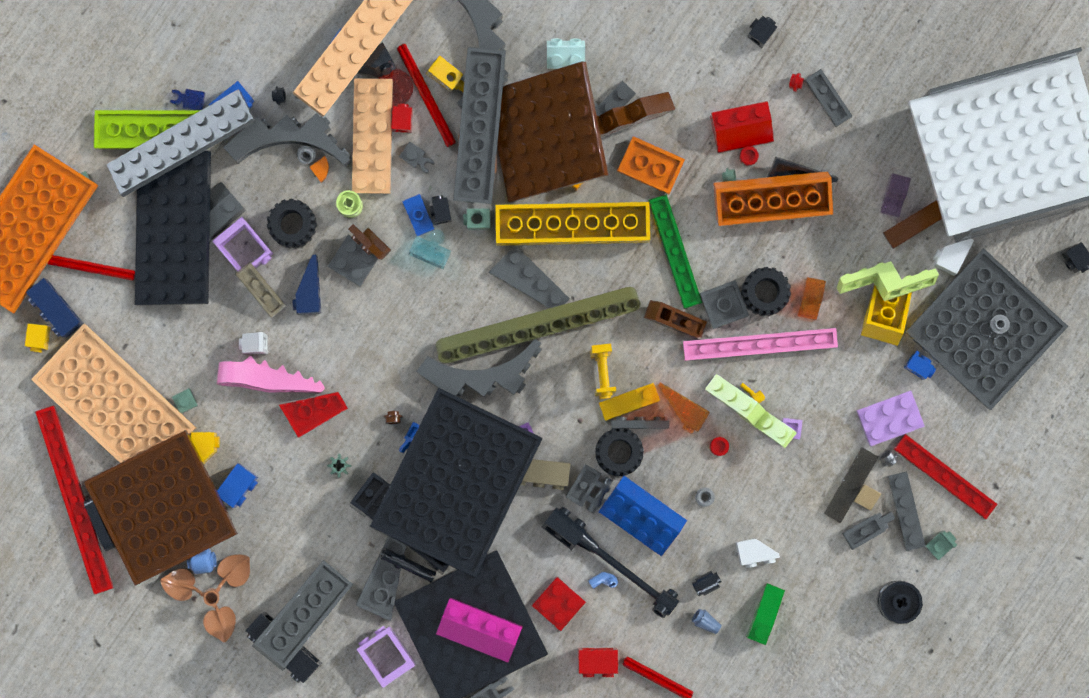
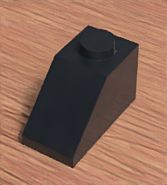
(378, 63)

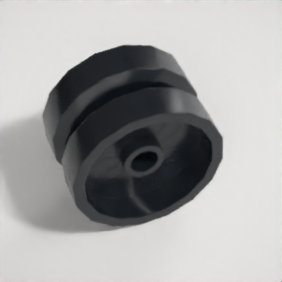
(910, 606)

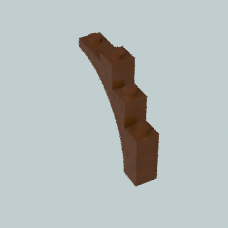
(635, 112)

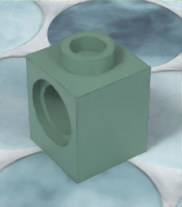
(484, 225)

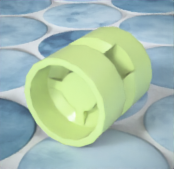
(349, 204)

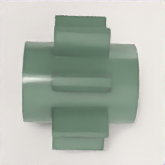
(335, 461)

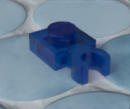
(191, 99)

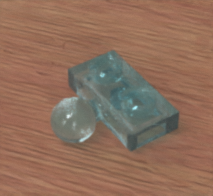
(431, 251)

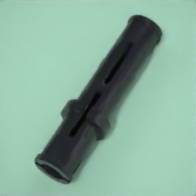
(399, 561)

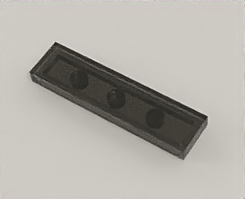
(851, 485)

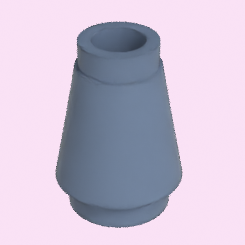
(705, 621)

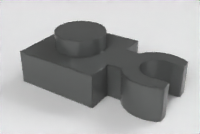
(414, 155)

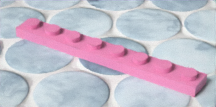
(760, 344)

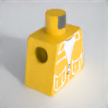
(439, 72)

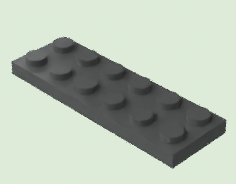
(302, 615)

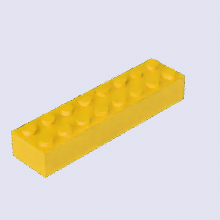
(572, 223)

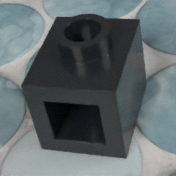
(762, 30)
(1077, 258)

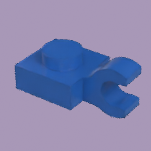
(409, 437)

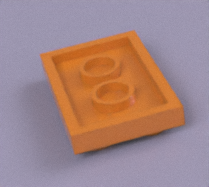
(651, 165)

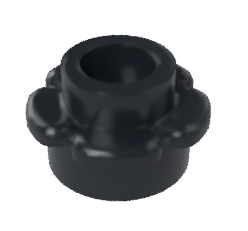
(279, 95)

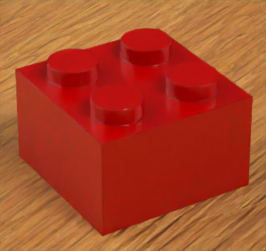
(598, 661)

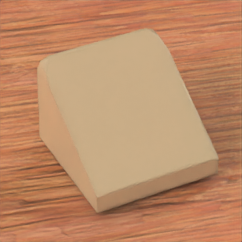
(867, 497)

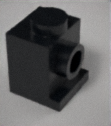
(440, 210)

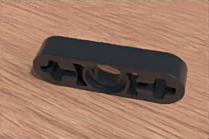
(99, 525)

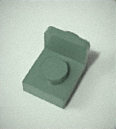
(941, 544)

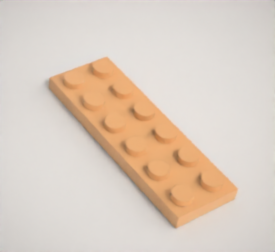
(372, 136)

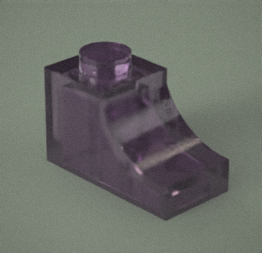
(895, 195)

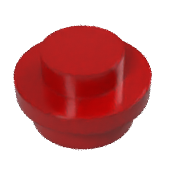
(796, 82)

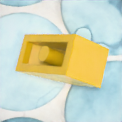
(205, 444)

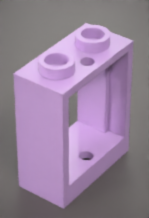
(231, 232)
(397, 672)

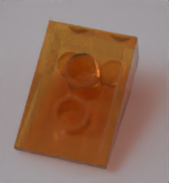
(686, 411)

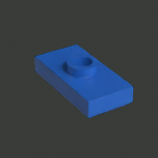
(418, 215)

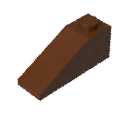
(675, 319)

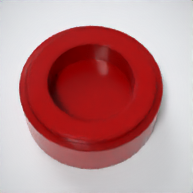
(748, 156)
(719, 446)

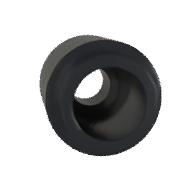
(706, 583)

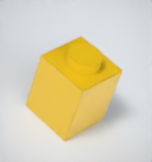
(37, 337)

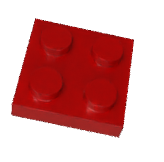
(558, 603)

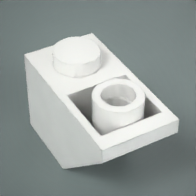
(754, 551)

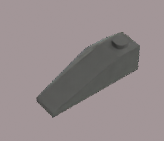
(223, 209)

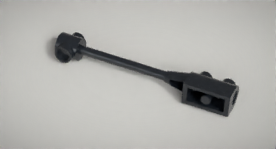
(573, 533)

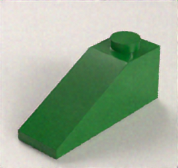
(765, 614)

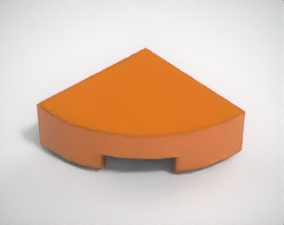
(321, 168)

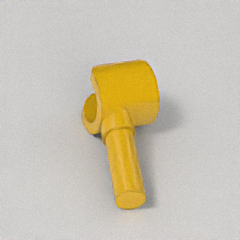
(759, 396)

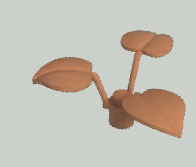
(217, 622)

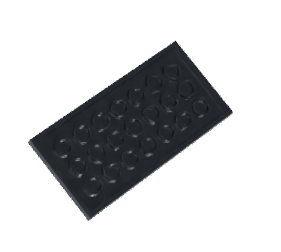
(174, 236)

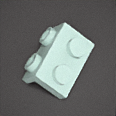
(564, 53)

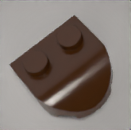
(370, 242)

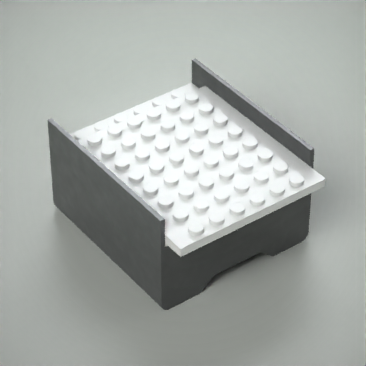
(1007, 145)

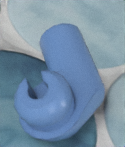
(604, 578)

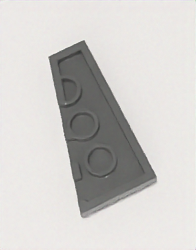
(525, 276)

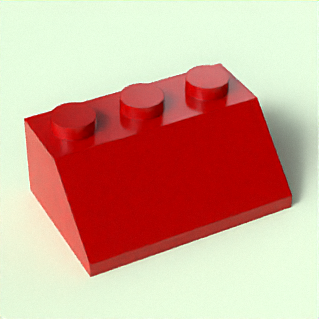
(742, 127)

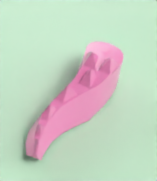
(263, 378)

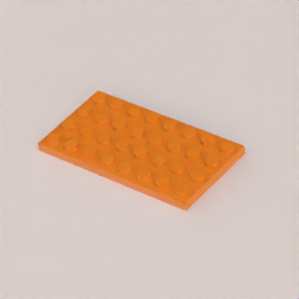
(35, 218)

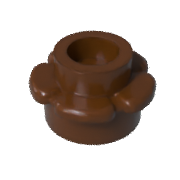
(393, 417)

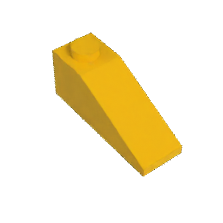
(629, 401)

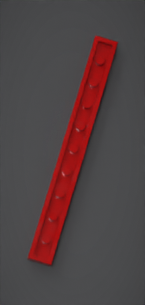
(74, 499)

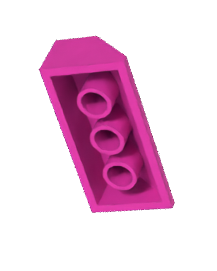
(479, 630)

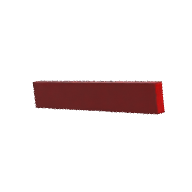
(945, 476)

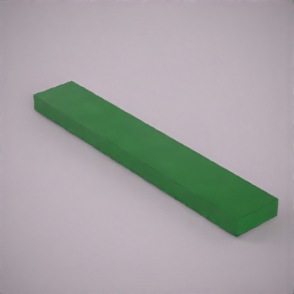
(675, 251)

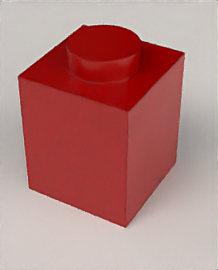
(402, 118)

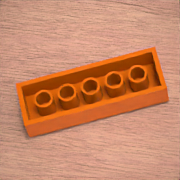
(773, 198)

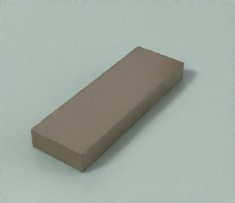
(260, 289)

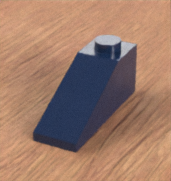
(308, 292)

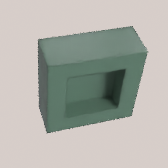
(185, 401)

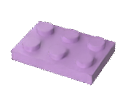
(890, 418)

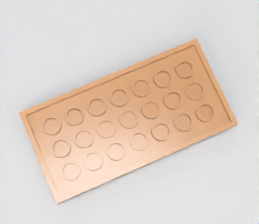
(109, 397)

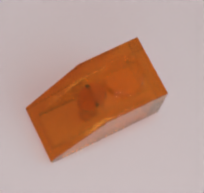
(811, 298)

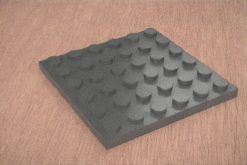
(959, 333)

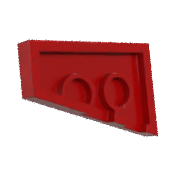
(313, 412)

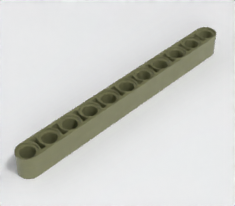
(537, 324)

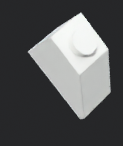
(952, 256)
(254, 343)

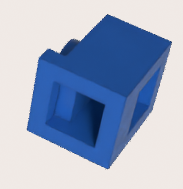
(920, 366)

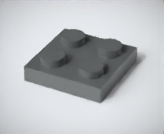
(353, 261)
(724, 304)

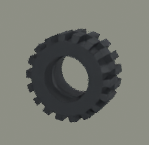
(283, 209)
(773, 276)
(628, 437)

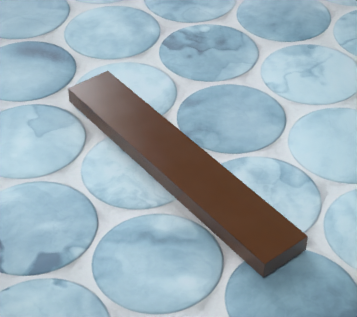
(913, 225)

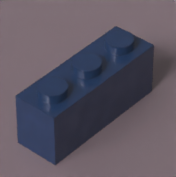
(54, 308)

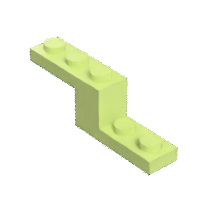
(887, 280)
(750, 411)

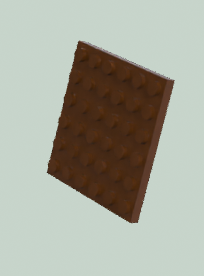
(549, 133)
(160, 507)

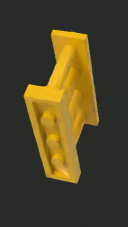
(601, 353)

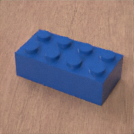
(642, 516)

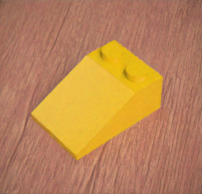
(886, 319)

